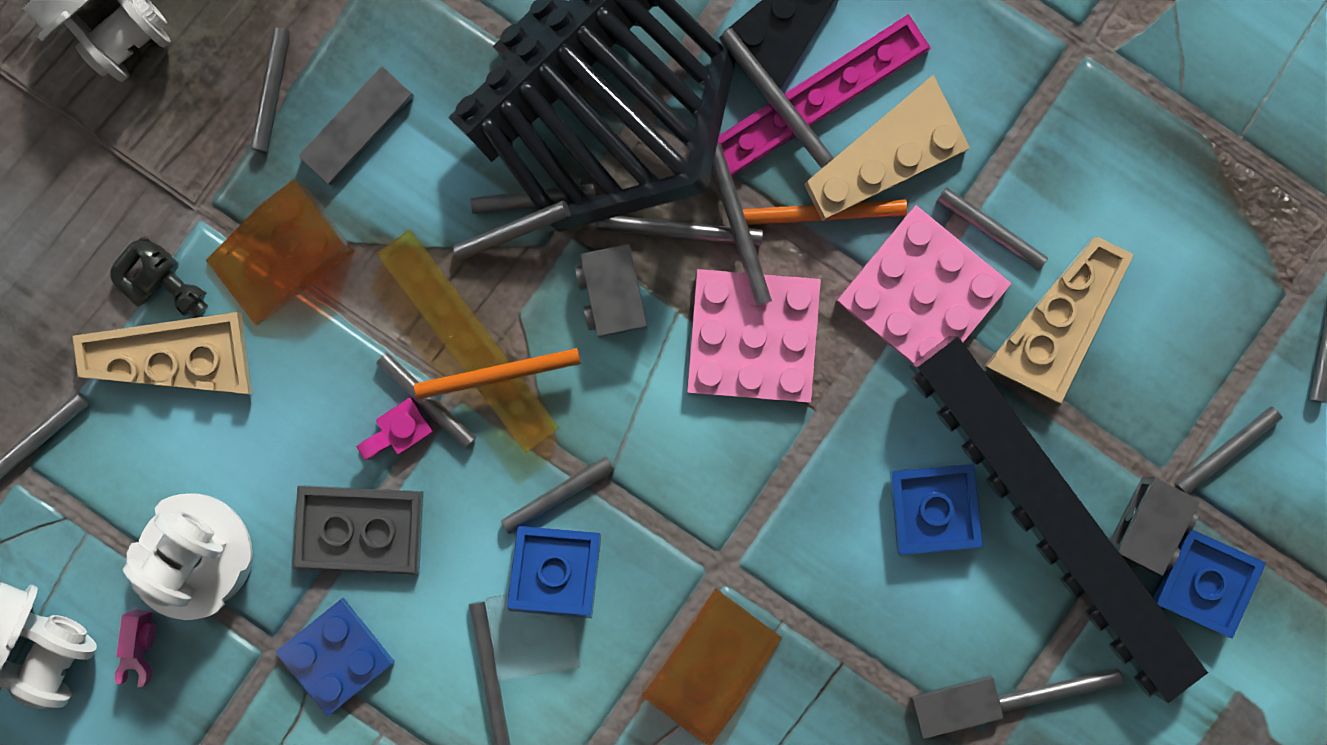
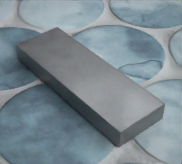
(356, 126)

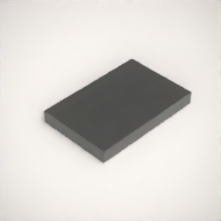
(358, 529)

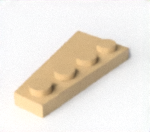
(896, 148)
(1059, 329)
(179, 353)

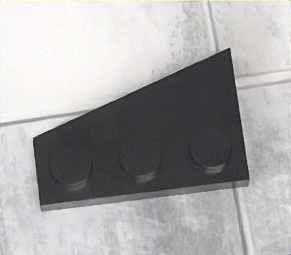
(780, 32)

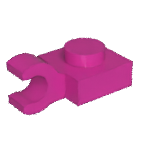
(400, 428)
(135, 638)

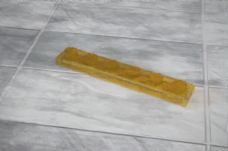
(466, 338)

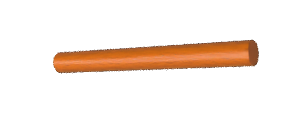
(808, 213)
(497, 373)

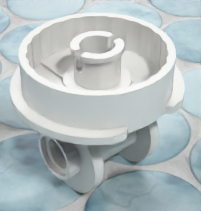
(111, 40)
(171, 546)
(55, 647)

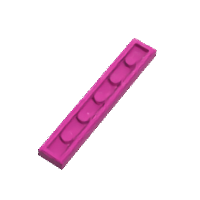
(825, 92)

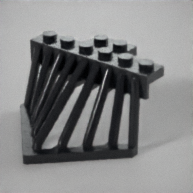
(558, 47)

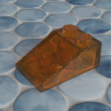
(278, 251)
(711, 667)

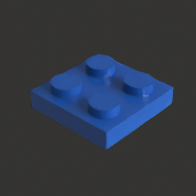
(936, 509)
(554, 572)
(1209, 583)
(335, 656)

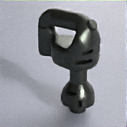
(156, 272)

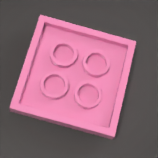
(922, 288)
(750, 347)

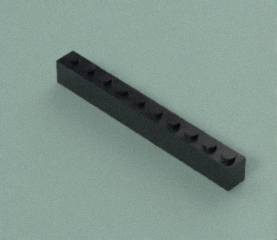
(1057, 519)

